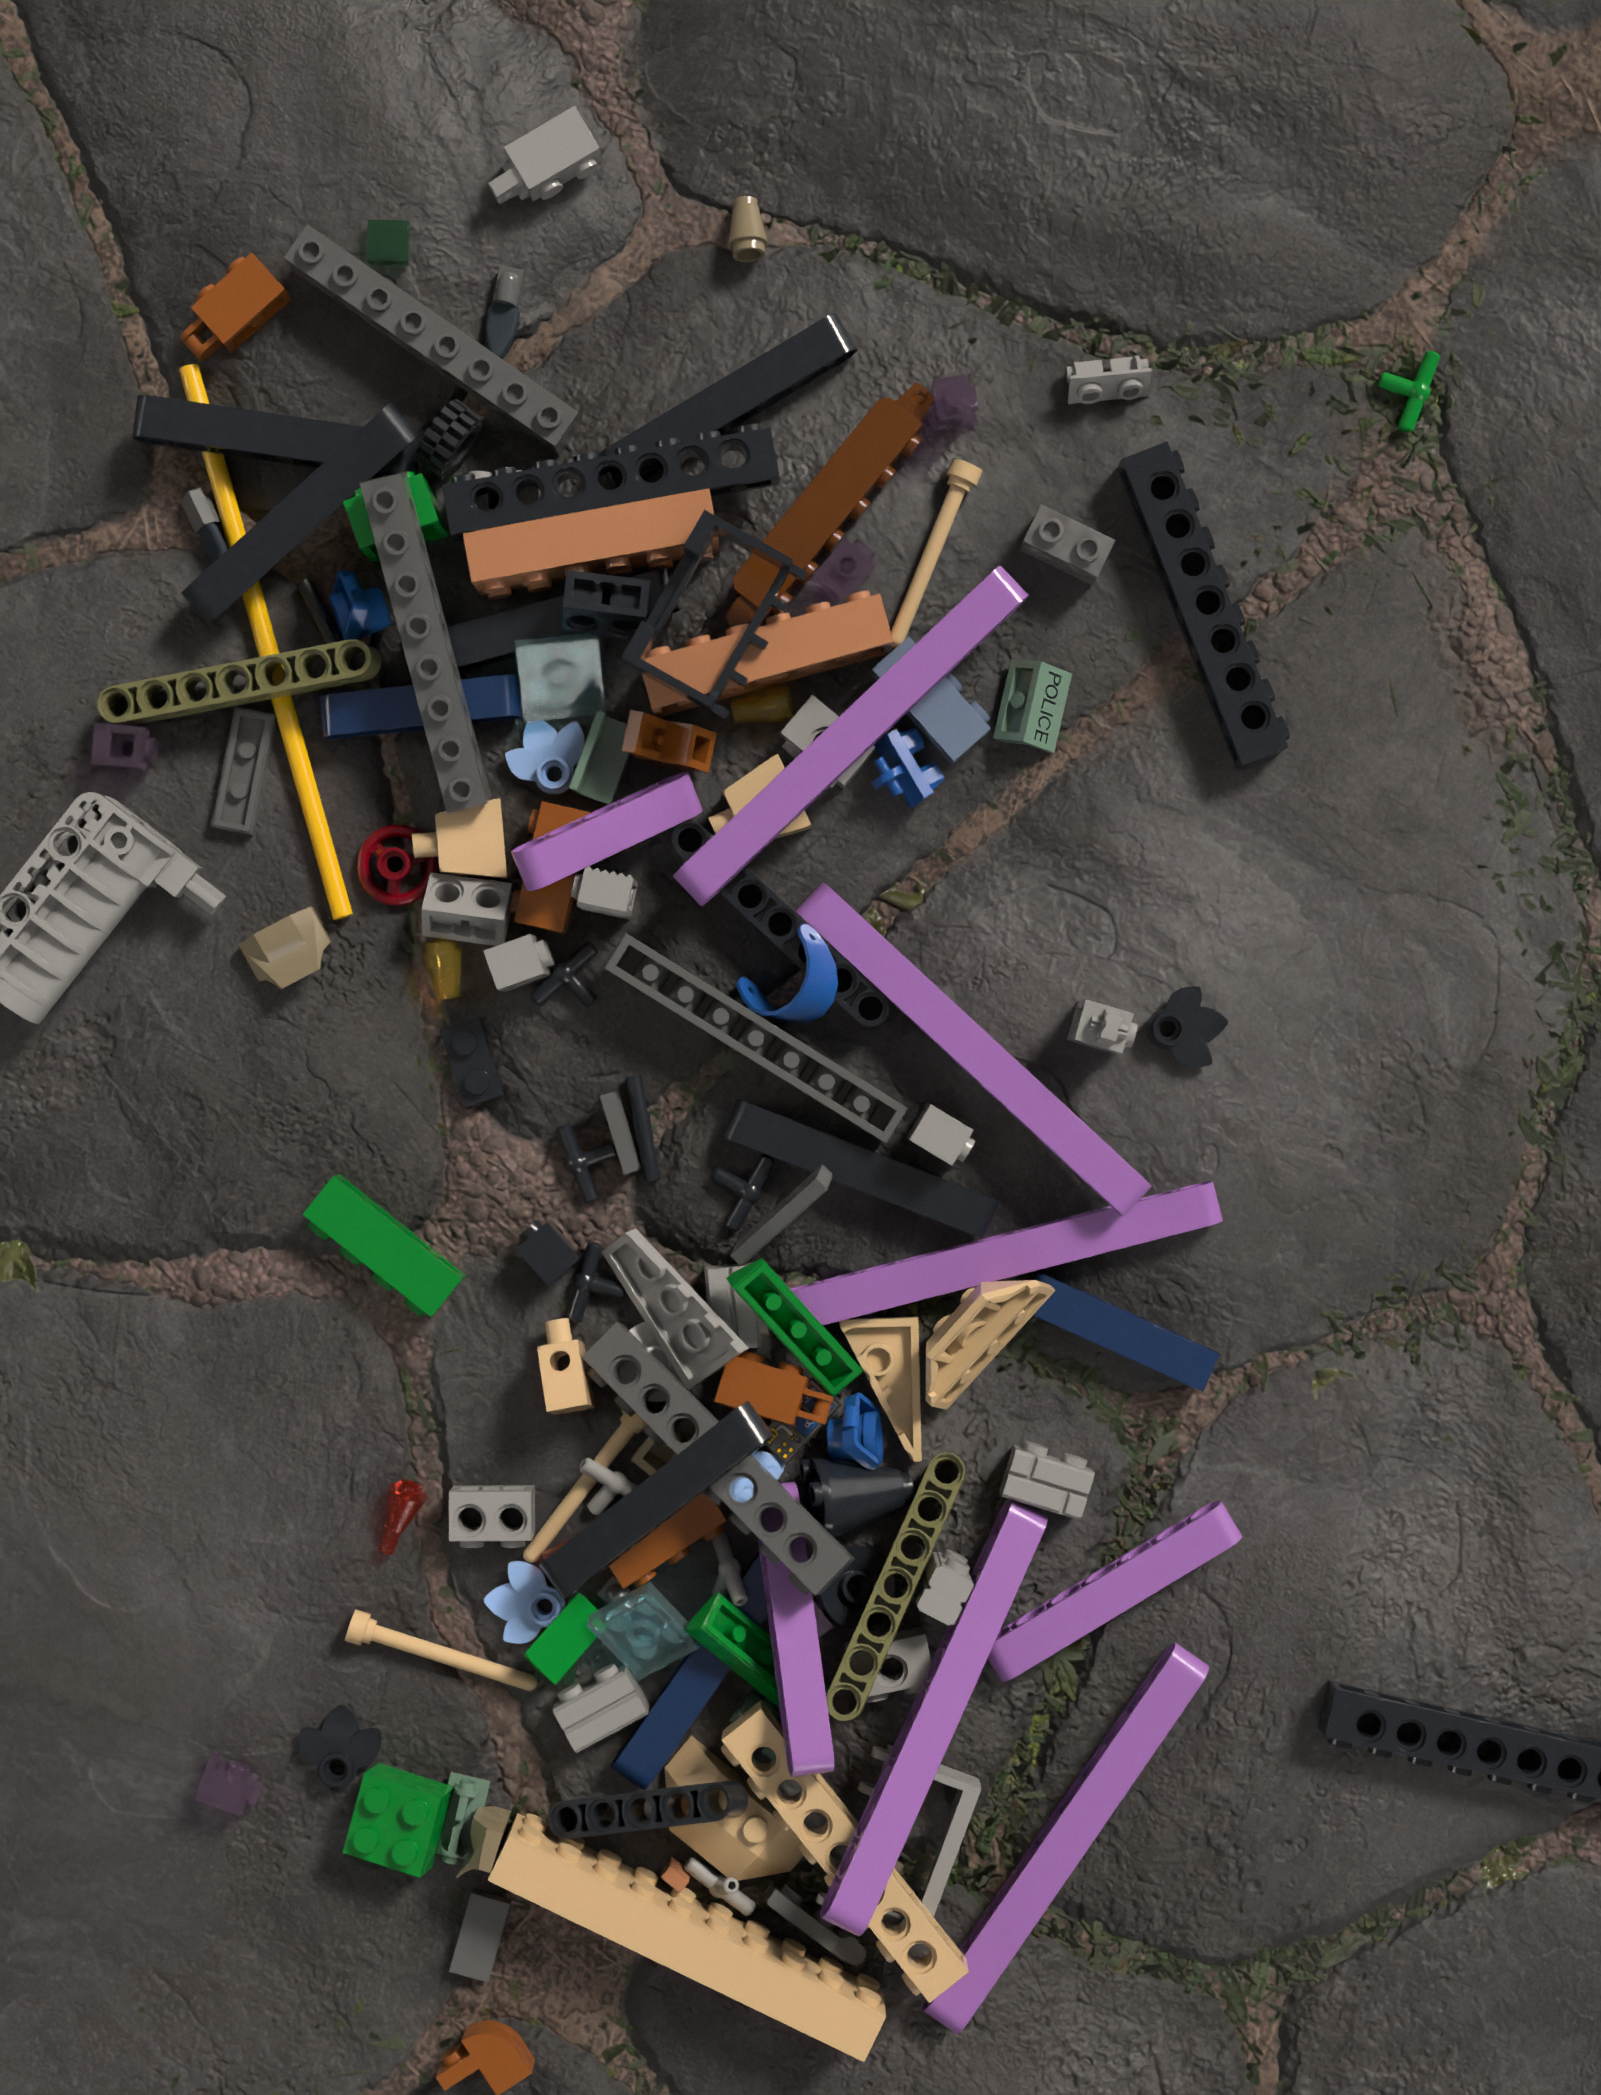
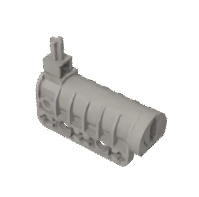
(84, 898)

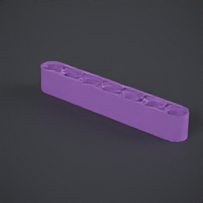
(1113, 1590)
(796, 1660)

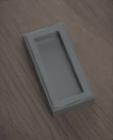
(620, 1132)
(480, 1935)

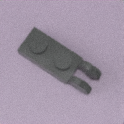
(789, 1904)

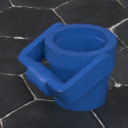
(356, 609)
(856, 1435)

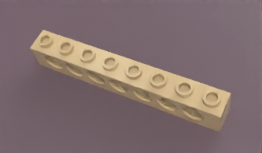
(923, 1975)

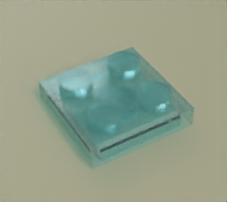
(559, 677)
(643, 1631)

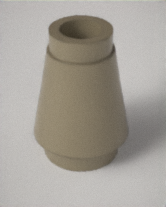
(747, 231)

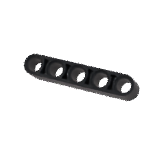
(665, 1808)

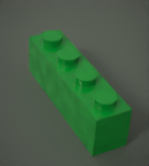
(383, 1245)

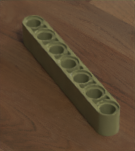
(220, 683)
(899, 1565)

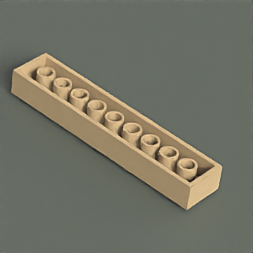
(691, 1936)

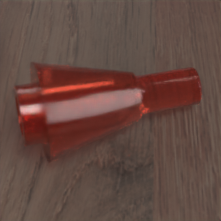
(403, 1504)

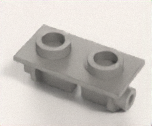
(1126, 380)

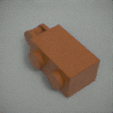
(234, 307)
(772, 1391)

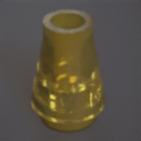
(766, 705)
(444, 966)

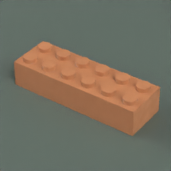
(585, 541)
(796, 649)

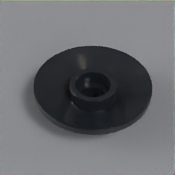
(864, 1571)

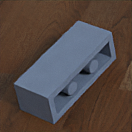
(943, 713)

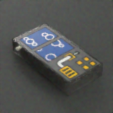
(790, 1440)

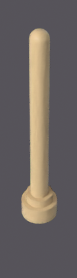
(961, 480)
(583, 1486)
(365, 1630)

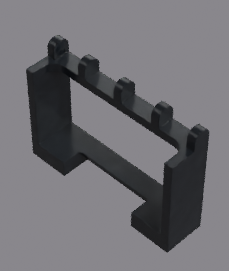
(694, 550)

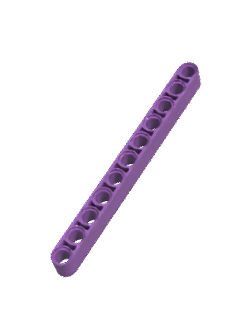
(850, 736)
(973, 1049)
(1010, 1254)
(933, 1719)
(1070, 1832)

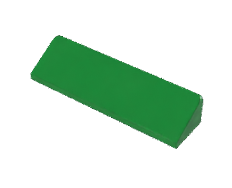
(795, 1326)
(737, 1643)

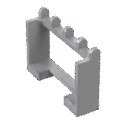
(961, 1811)

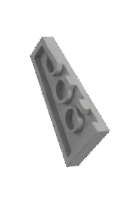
(678, 1317)

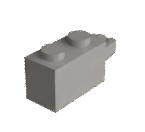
(547, 159)
(1102, 1027)

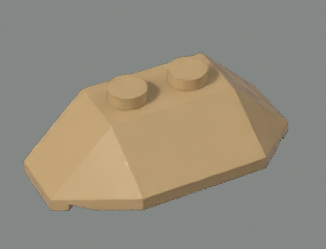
(977, 1333)
(738, 1846)

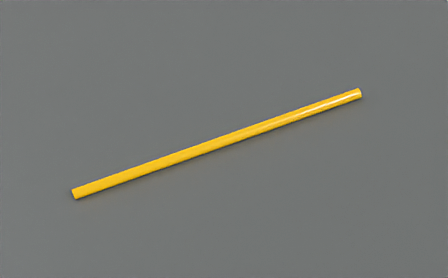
(267, 645)

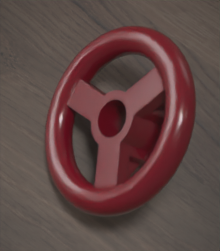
(372, 845)

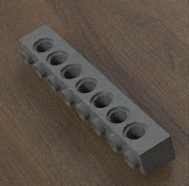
(433, 340)
(426, 641)
(756, 1038)
(828, 1557)

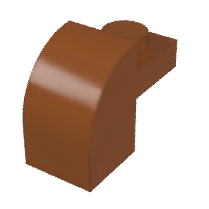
(668, 742)
(493, 2050)

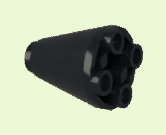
(850, 1495)

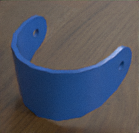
(816, 990)

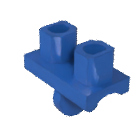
(900, 769)

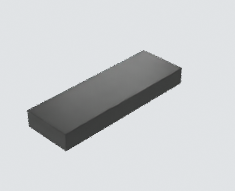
(244, 771)
(782, 1215)

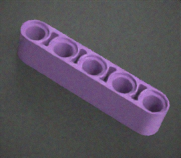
(606, 831)

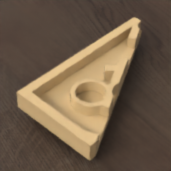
(890, 1360)

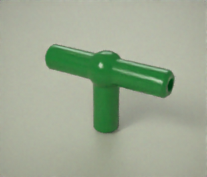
(1416, 391)

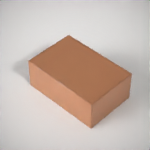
(674, 1874)

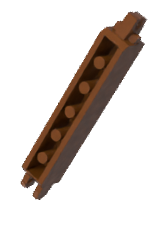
(834, 498)

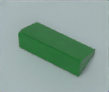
(563, 1640)

